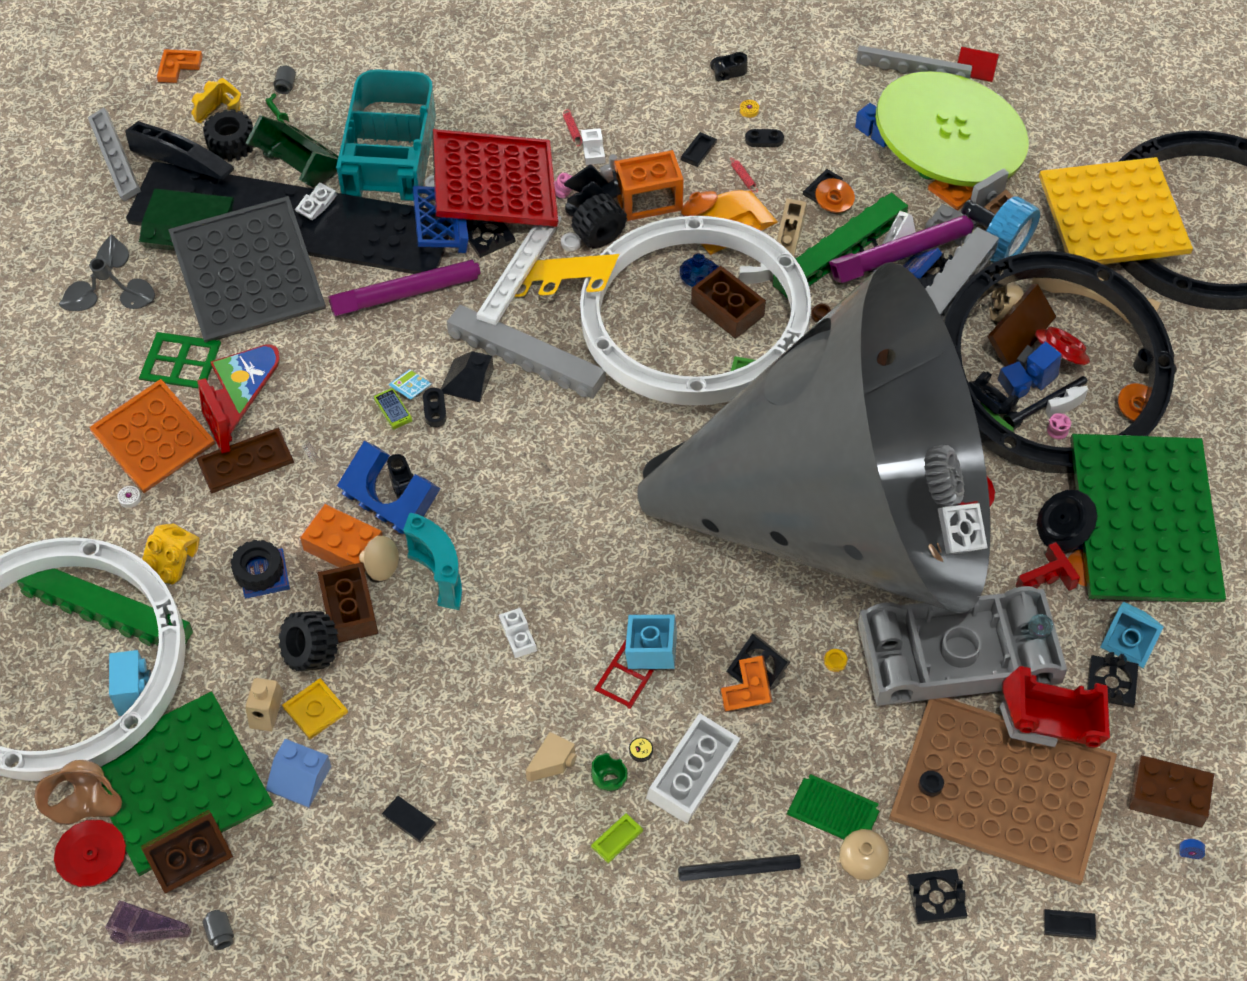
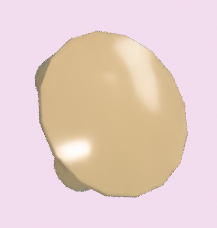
(380, 558)

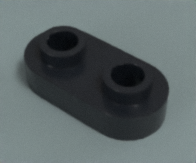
(764, 138)
(434, 408)

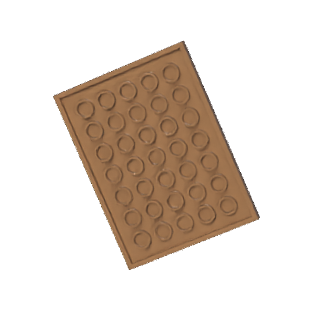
(1004, 792)

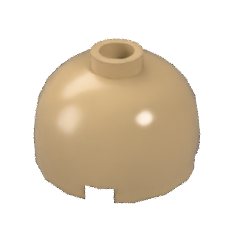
(1005, 299)
(864, 854)

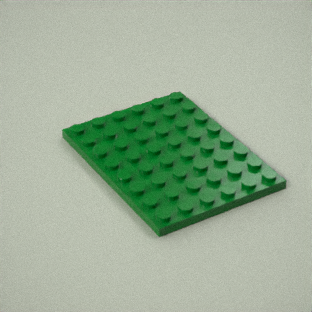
(1152, 521)

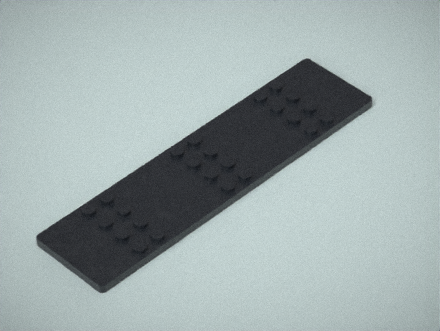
(346, 231)

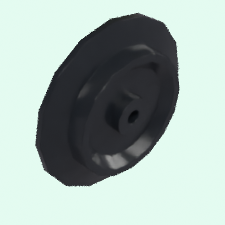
(1067, 519)

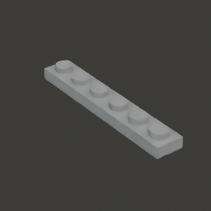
(908, 63)
(114, 154)

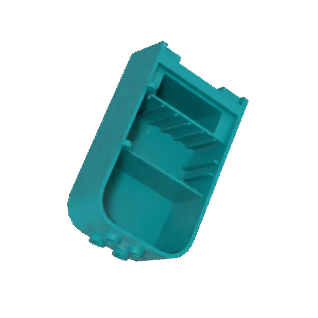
(386, 166)

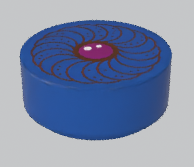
(1192, 849)

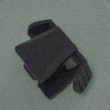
(589, 183)

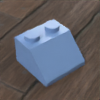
(297, 772)

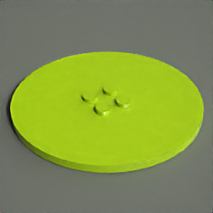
(951, 128)

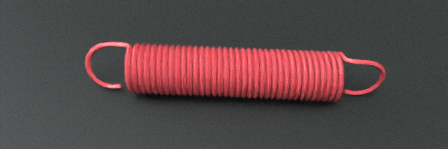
(572, 126)
(743, 174)

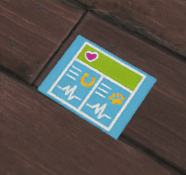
(410, 384)

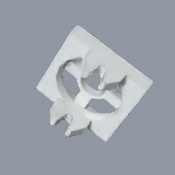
(974, 512)

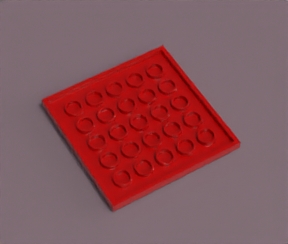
(493, 178)

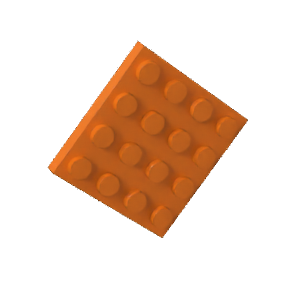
(152, 435)

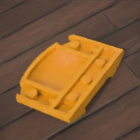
(739, 207)

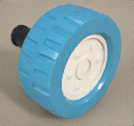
(1012, 224)

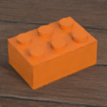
(337, 537)

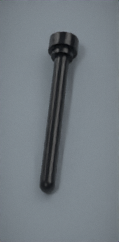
(1016, 418)

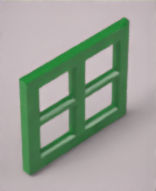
(180, 360)

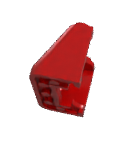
(1057, 711)

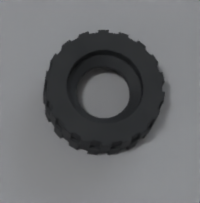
(259, 581)

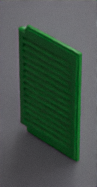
(832, 808)

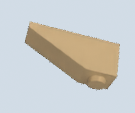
(792, 224)

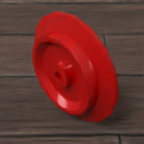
(1064, 342)
(74, 849)

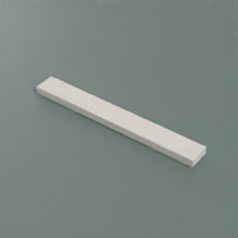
(515, 273)

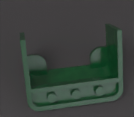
(295, 149)

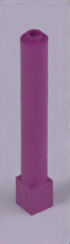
(855, 265)
(404, 287)

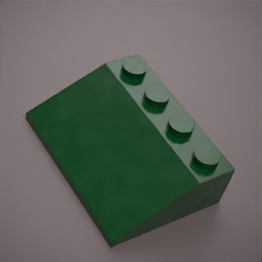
(176, 208)

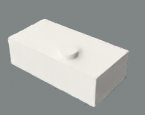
(692, 768)

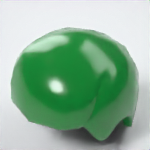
(605, 765)

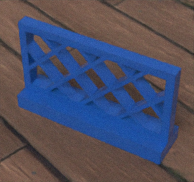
(458, 226)

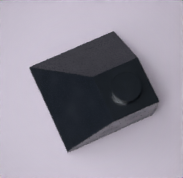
(469, 376)

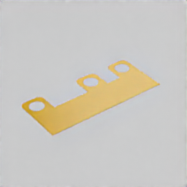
(576, 267)

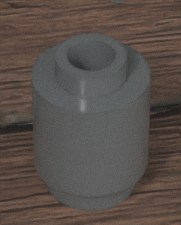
(284, 79)
(218, 929)

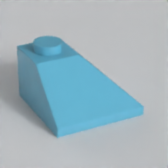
(1132, 634)

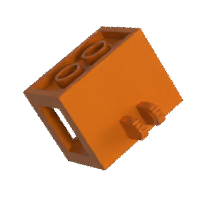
(649, 174)

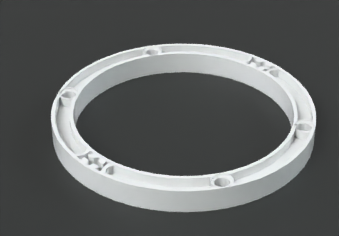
(689, 230)
(167, 668)

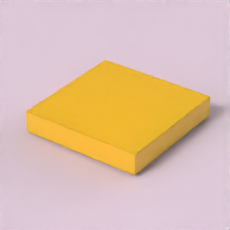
(315, 708)

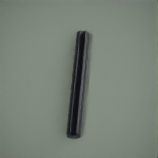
(739, 867)

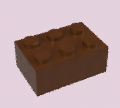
(728, 302)
(348, 601)
(1171, 791)
(186, 851)

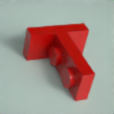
(1057, 567)

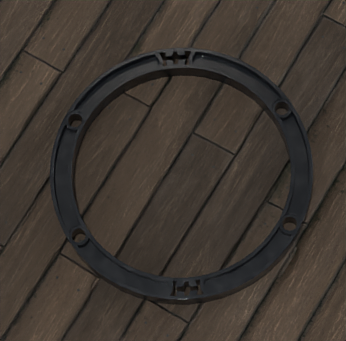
(1159, 277)
(1113, 288)

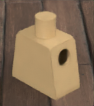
(263, 699)

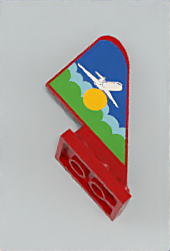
(242, 380)

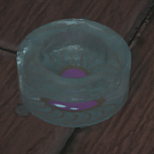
(1040, 626)

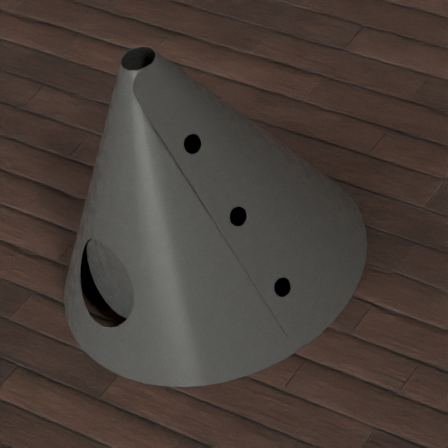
(832, 451)

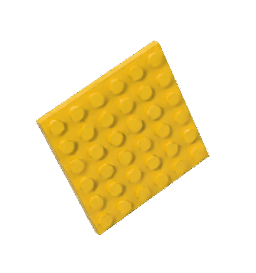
(1115, 211)

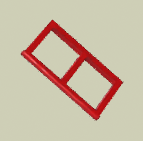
(614, 664)

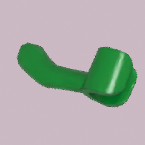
(280, 116)

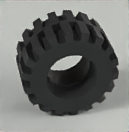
(219, 138)
(599, 221)
(308, 640)

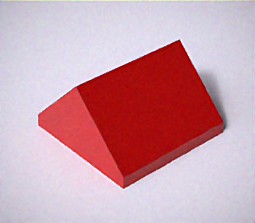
(982, 63)

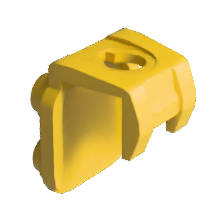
(213, 95)
(167, 552)

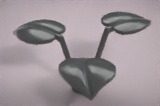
(111, 254)

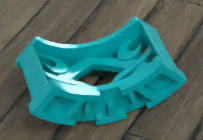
(435, 550)

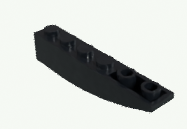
(176, 150)

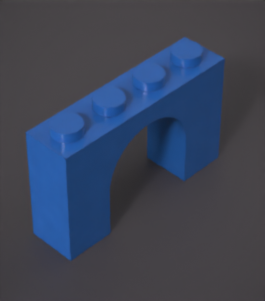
(360, 482)

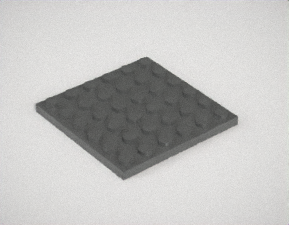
(246, 269)

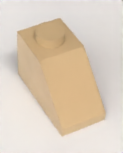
(551, 758)

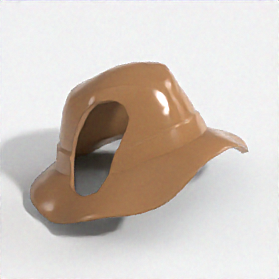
(88, 796)

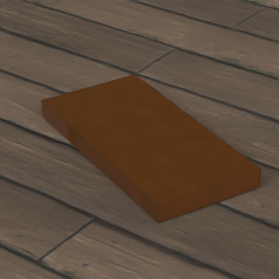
(1020, 324)
(245, 460)

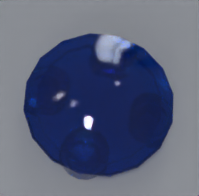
(696, 269)

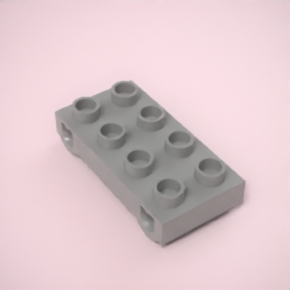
(939, 653)

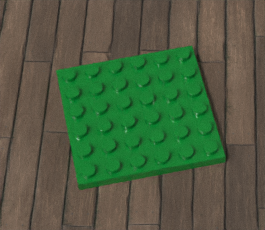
(180, 771)

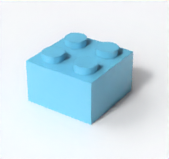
(651, 641)
(126, 679)

